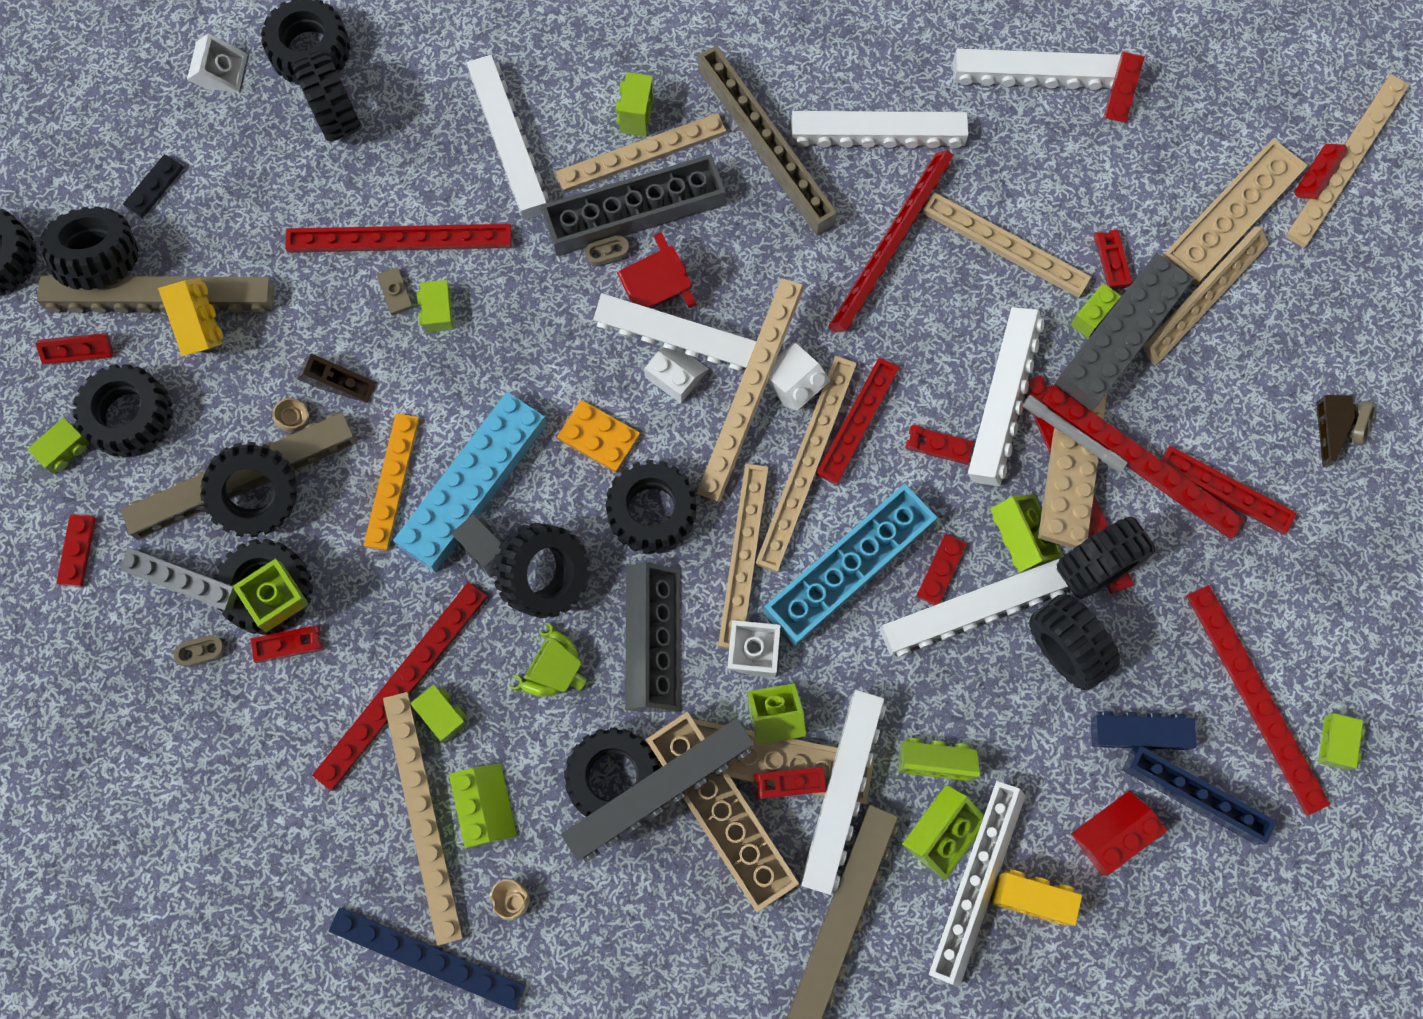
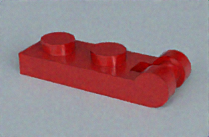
(1113, 259)
(939, 445)
(285, 644)
(791, 782)

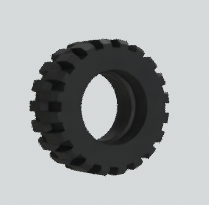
(297, 18)
(326, 95)
(89, 248)
(15, 253)
(107, 387)
(651, 477)
(248, 520)
(1105, 557)
(250, 559)
(568, 577)
(1074, 642)
(596, 746)

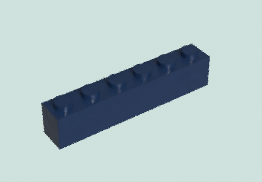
(1199, 795)

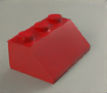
(1118, 833)

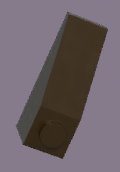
(335, 379)
(1334, 422)

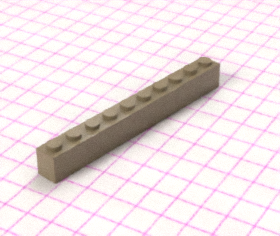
(767, 140)
(143, 295)
(184, 498)
(843, 915)

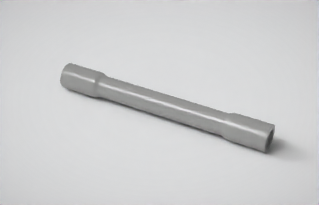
(1106, 456)

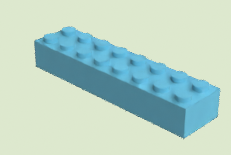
(470, 480)
(849, 565)

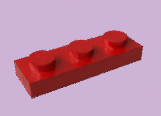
(1124, 87)
(1321, 171)
(74, 348)
(76, 550)
(941, 570)

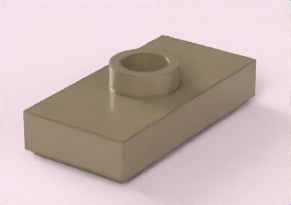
(394, 291)

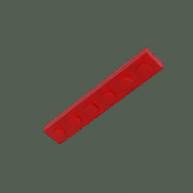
(857, 421)
(1231, 491)

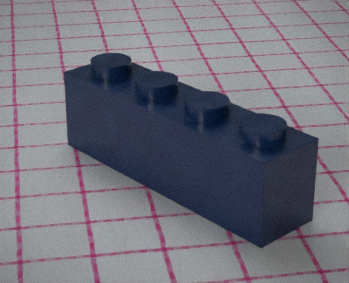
(1149, 732)

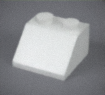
(217, 65)
(675, 372)
(796, 377)
(754, 648)

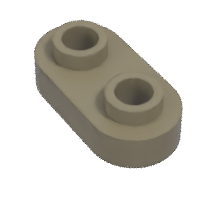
(606, 249)
(1364, 416)
(200, 651)

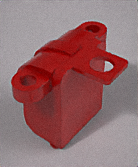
(657, 278)

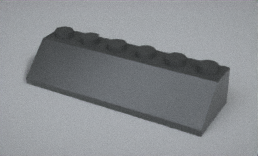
(653, 638)

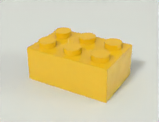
(191, 316)
(1036, 898)

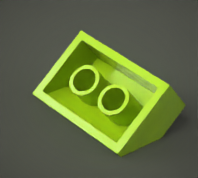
(1019, 525)
(938, 760)
(482, 805)
(945, 832)

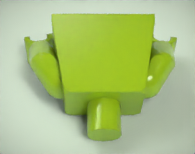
(553, 667)

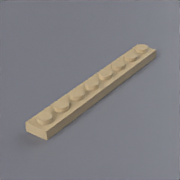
(640, 152)
(1006, 245)
(1205, 295)
(743, 550)

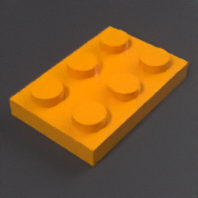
(598, 436)

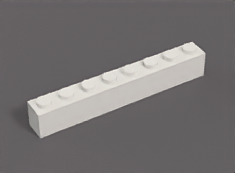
(1034, 68)
(879, 128)
(507, 137)
(673, 332)
(1006, 396)
(973, 608)
(842, 792)
(977, 884)

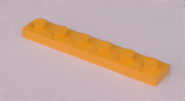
(391, 482)

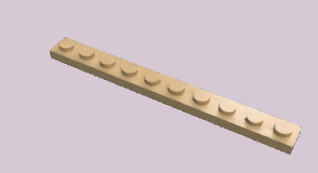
(1357, 146)
(750, 390)
(805, 465)
(423, 819)

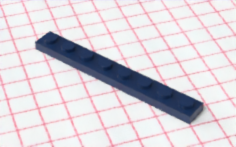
(427, 958)

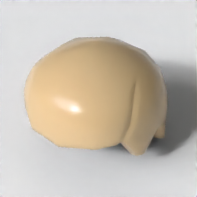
(286, 413)
(503, 893)

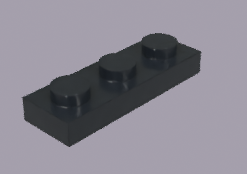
(153, 186)

